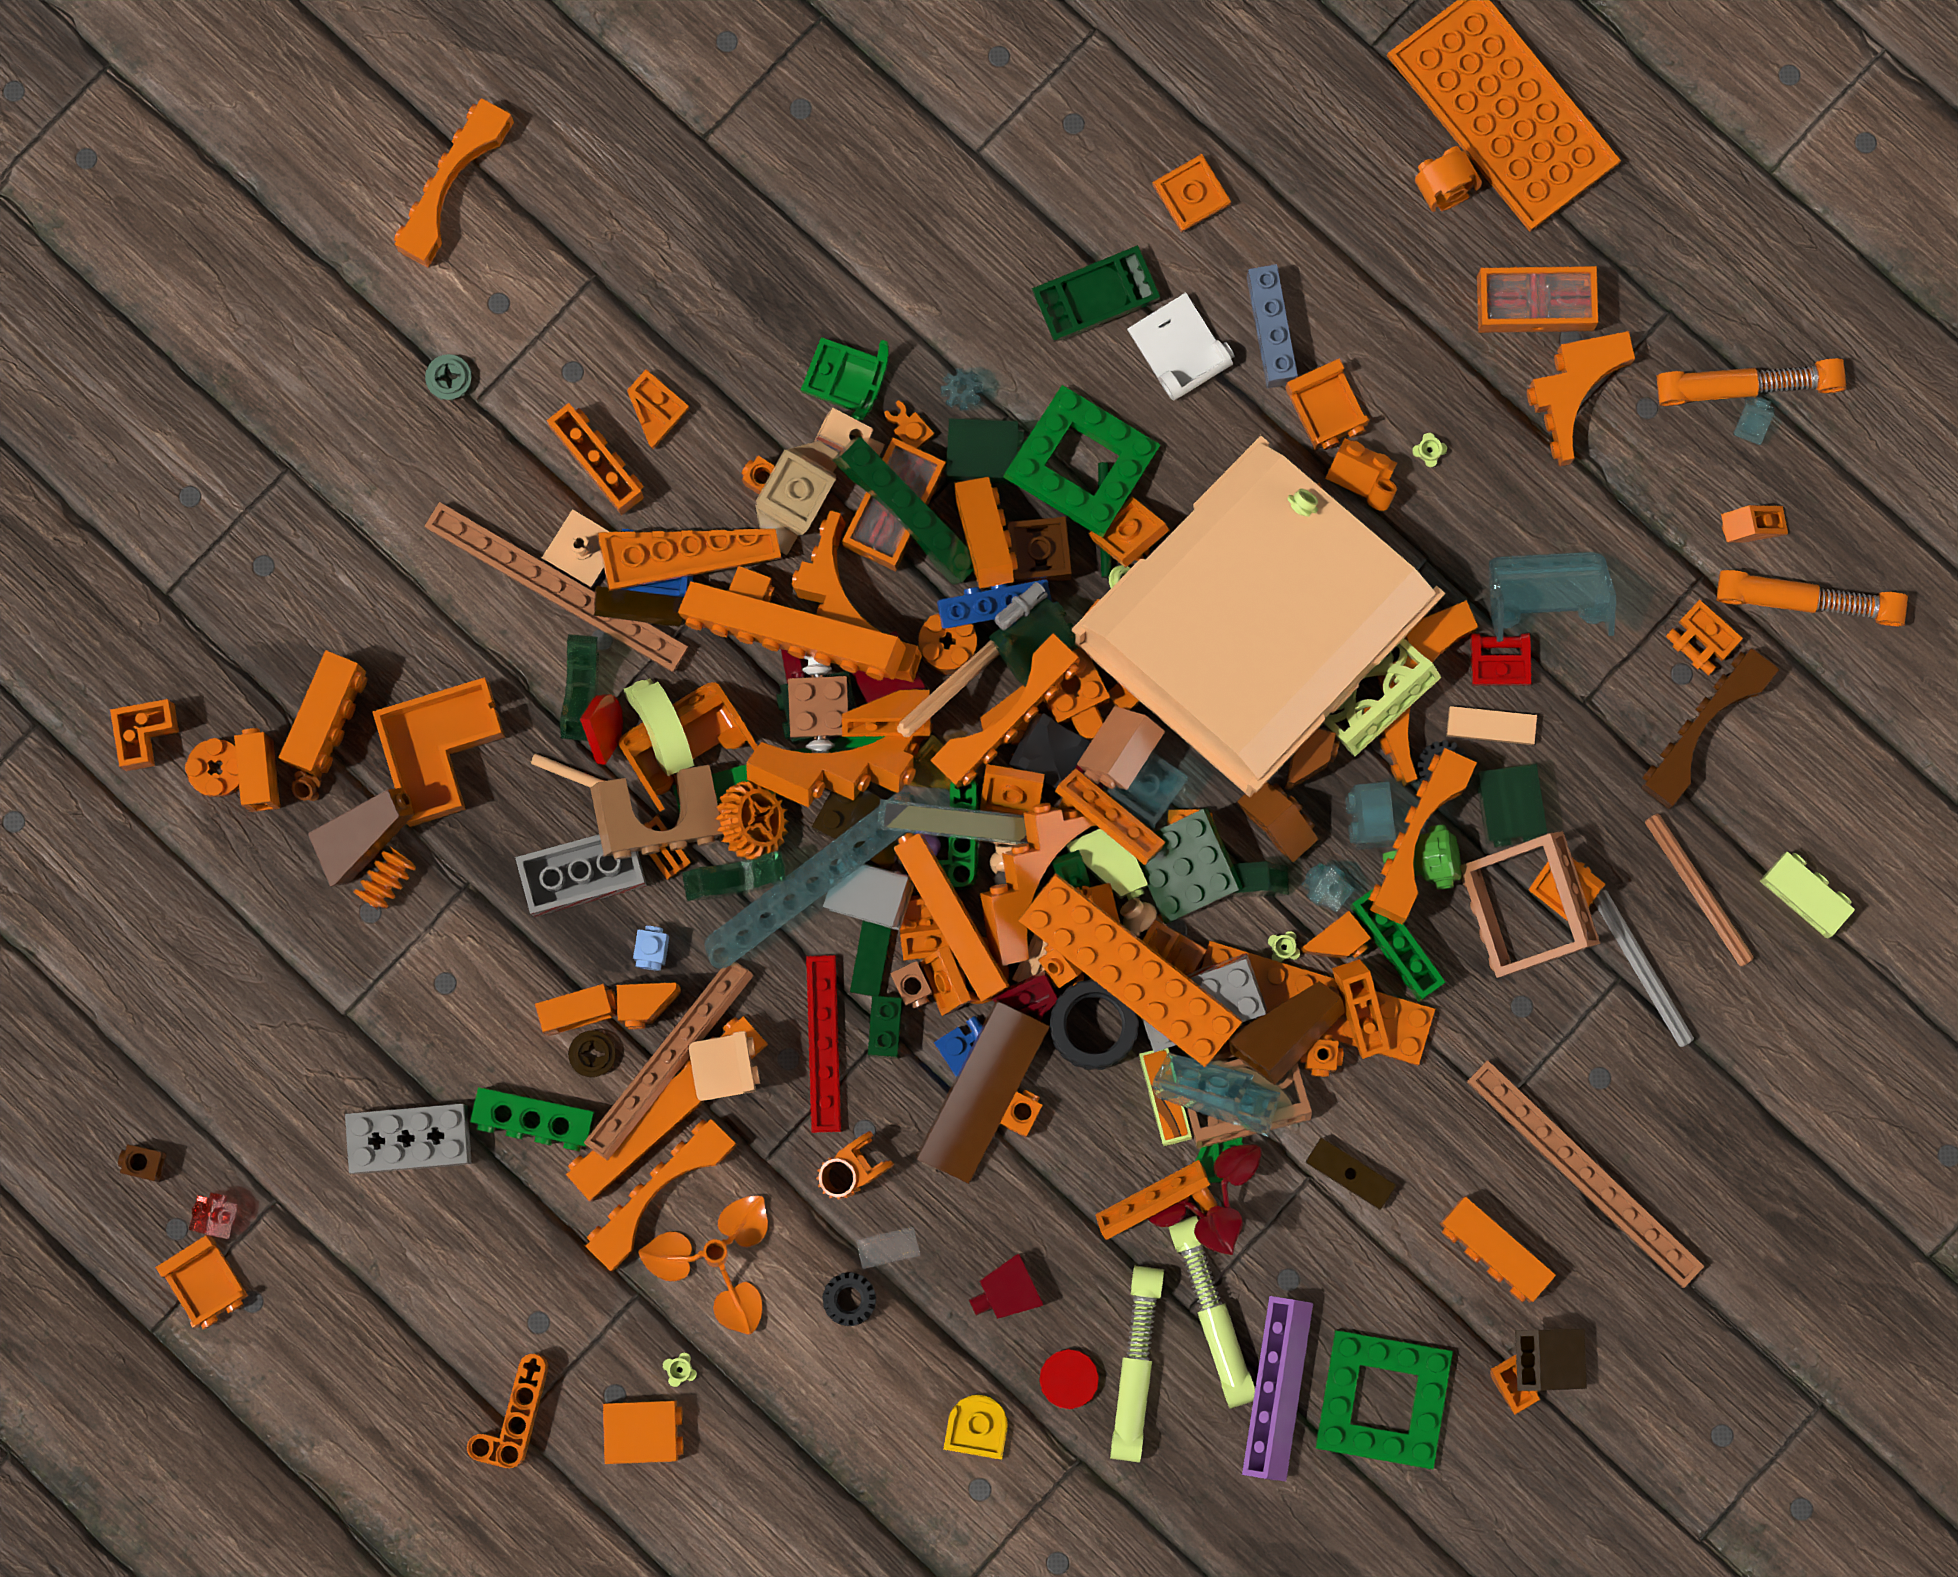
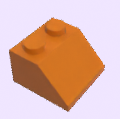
(644, 1002)

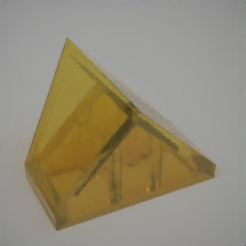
(926, 772)

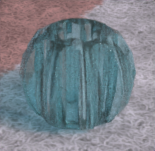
(968, 395)

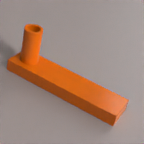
(1109, 816)
(1157, 1197)

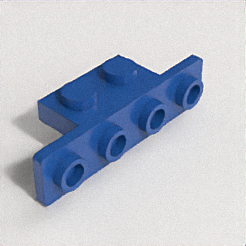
(981, 606)

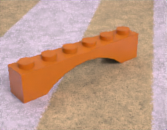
(482, 132)
(964, 755)
(1398, 889)
(617, 1238)

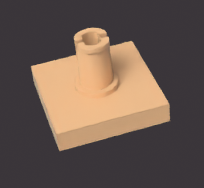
(577, 550)

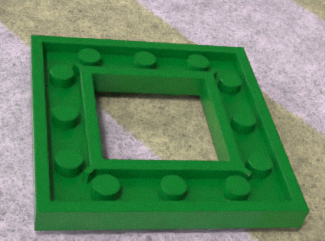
(1033, 476)
(1432, 1371)

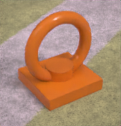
(948, 980)

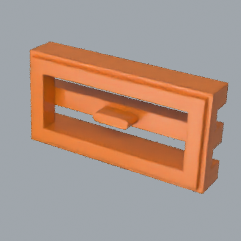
(676, 868)

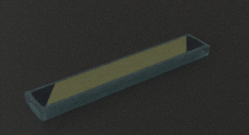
(951, 822)

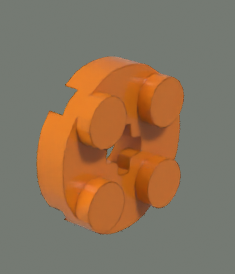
(198, 768)

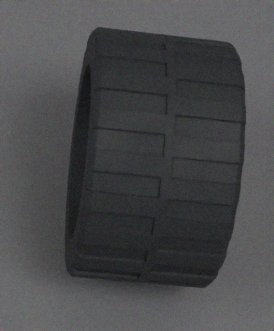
(1069, 1050)

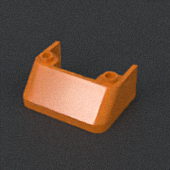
(706, 721)

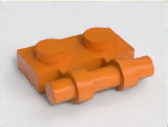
(1710, 631)

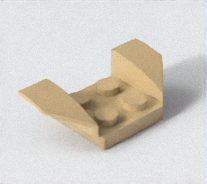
(796, 491)

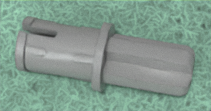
(1020, 606)

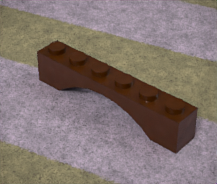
(1673, 774)

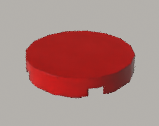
(1068, 1379)

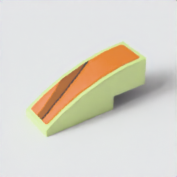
(1169, 1116)

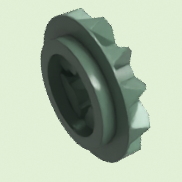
(437, 370)

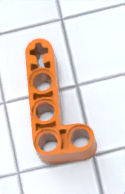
(515, 1409)

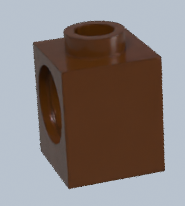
(154, 1166)

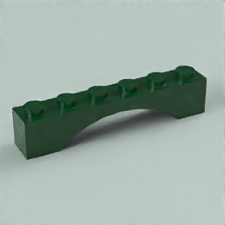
(883, 484)

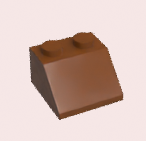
(1312, 757)

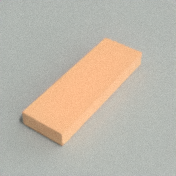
(1491, 725)

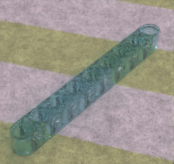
(804, 892)

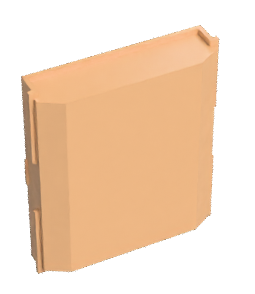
(1255, 617)

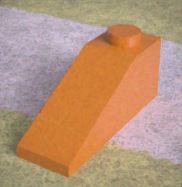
(884, 715)
(1361, 1007)

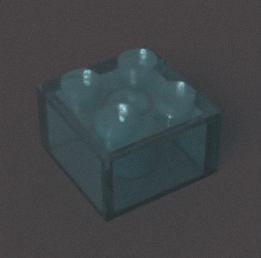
(1151, 790)
(1371, 816)

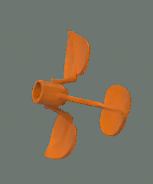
(670, 1256)

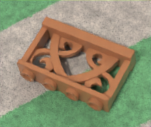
(1285, 1114)

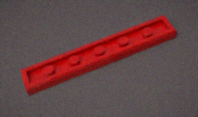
(823, 1044)

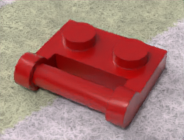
(1501, 669)

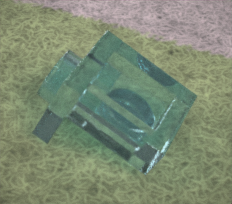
(1754, 420)

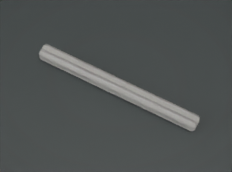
(1643, 969)

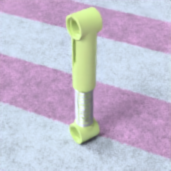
(1214, 1318)
(1136, 1367)

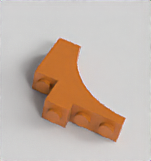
(1582, 366)

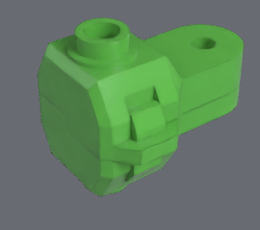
(1436, 857)

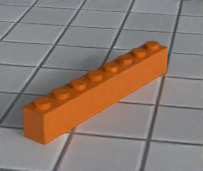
(792, 630)
(674, 1104)

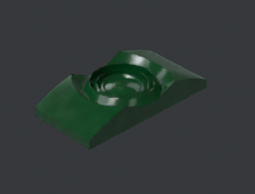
(1096, 294)

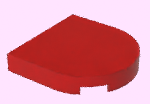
(603, 726)

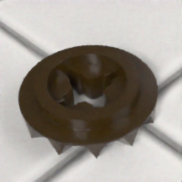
(582, 1044)

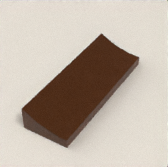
(982, 1091)

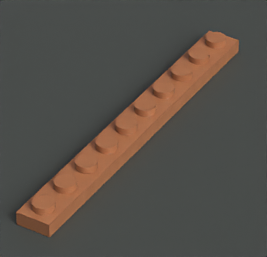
(552, 585)
(1585, 1174)

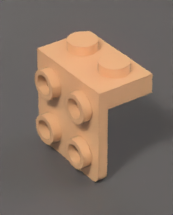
(723, 1066)

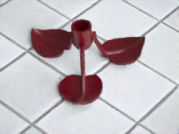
(1222, 1224)

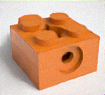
(1080, 699)

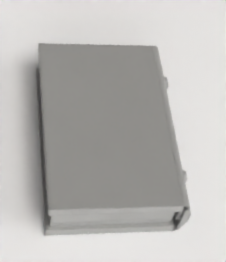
(872, 896)

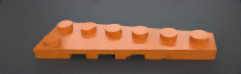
(660, 556)

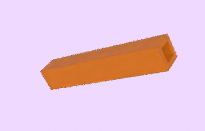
(951, 916)

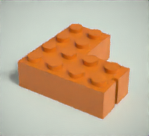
(423, 735)

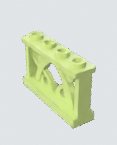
(1410, 687)

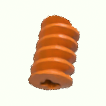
(385, 879)

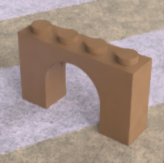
(624, 834)

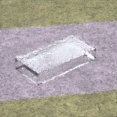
(888, 1247)

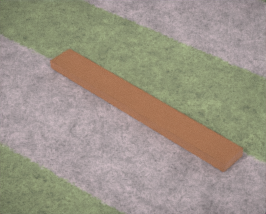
(667, 1060)

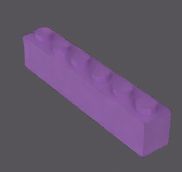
(1277, 1388)

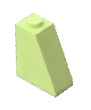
(1110, 863)

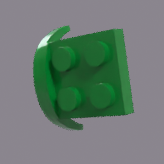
(846, 376)

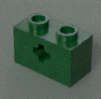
(885, 1027)

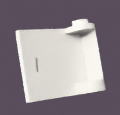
(1180, 349)

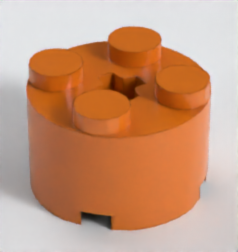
(1447, 179)
(933, 652)

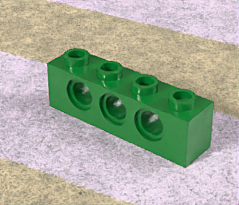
(1399, 949)
(490, 1101)

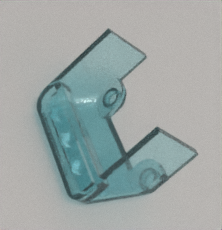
(1551, 585)

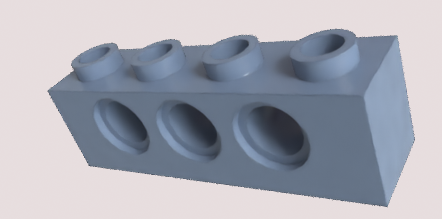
(1271, 325)

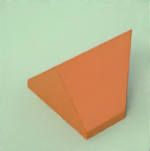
(1505, 1379)

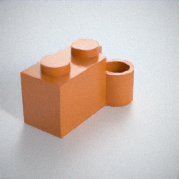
(1364, 473)

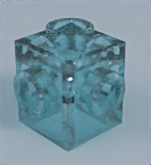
(1327, 886)

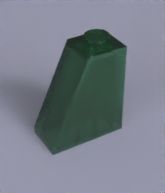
(1261, 879)

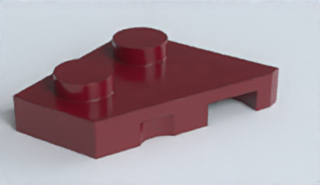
(1031, 995)

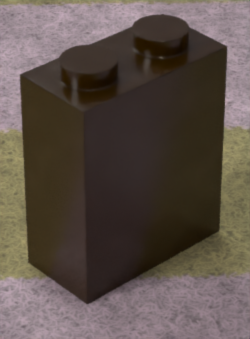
(1550, 1359)

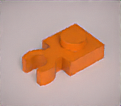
(910, 429)

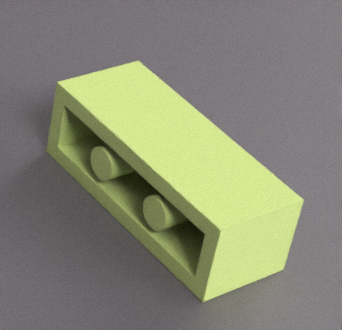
(1808, 894)

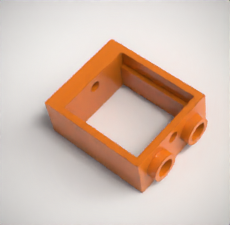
(576, 1009)

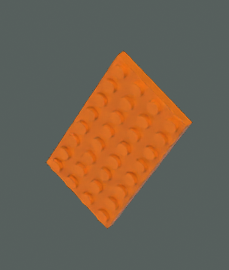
(1503, 109)

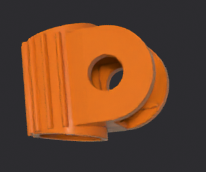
(860, 1168)

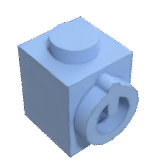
(651, 948)

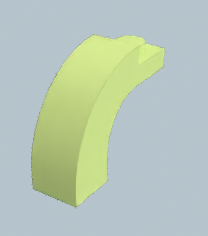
(662, 725)

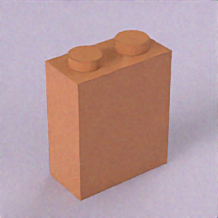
(1120, 748)

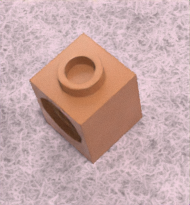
(906, 973)

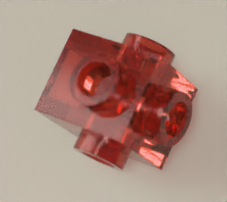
(213, 1215)

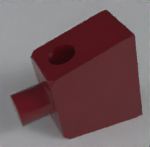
(1007, 1290)

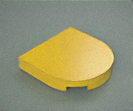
(977, 1427)

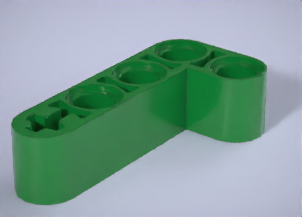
(970, 858)

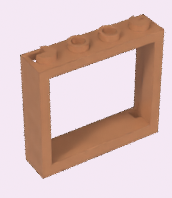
(1569, 891)

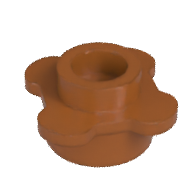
(306, 786)

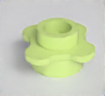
(1429, 441)
(1303, 502)
(1288, 940)
(675, 1377)

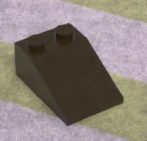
(843, 813)

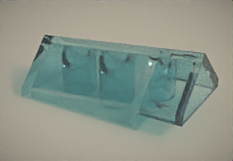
(1216, 1093)

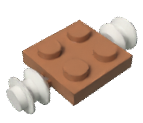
(817, 706)

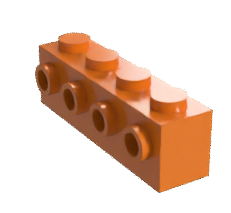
(595, 459)
(984, 532)
(1496, 1249)

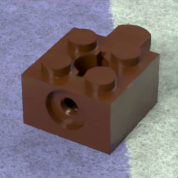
(1040, 550)

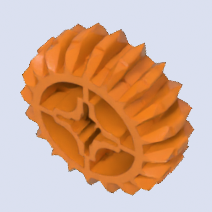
(751, 820)

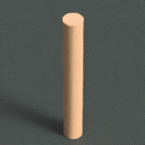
(564, 771)

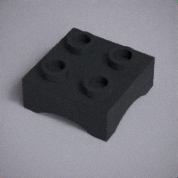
(1049, 750)

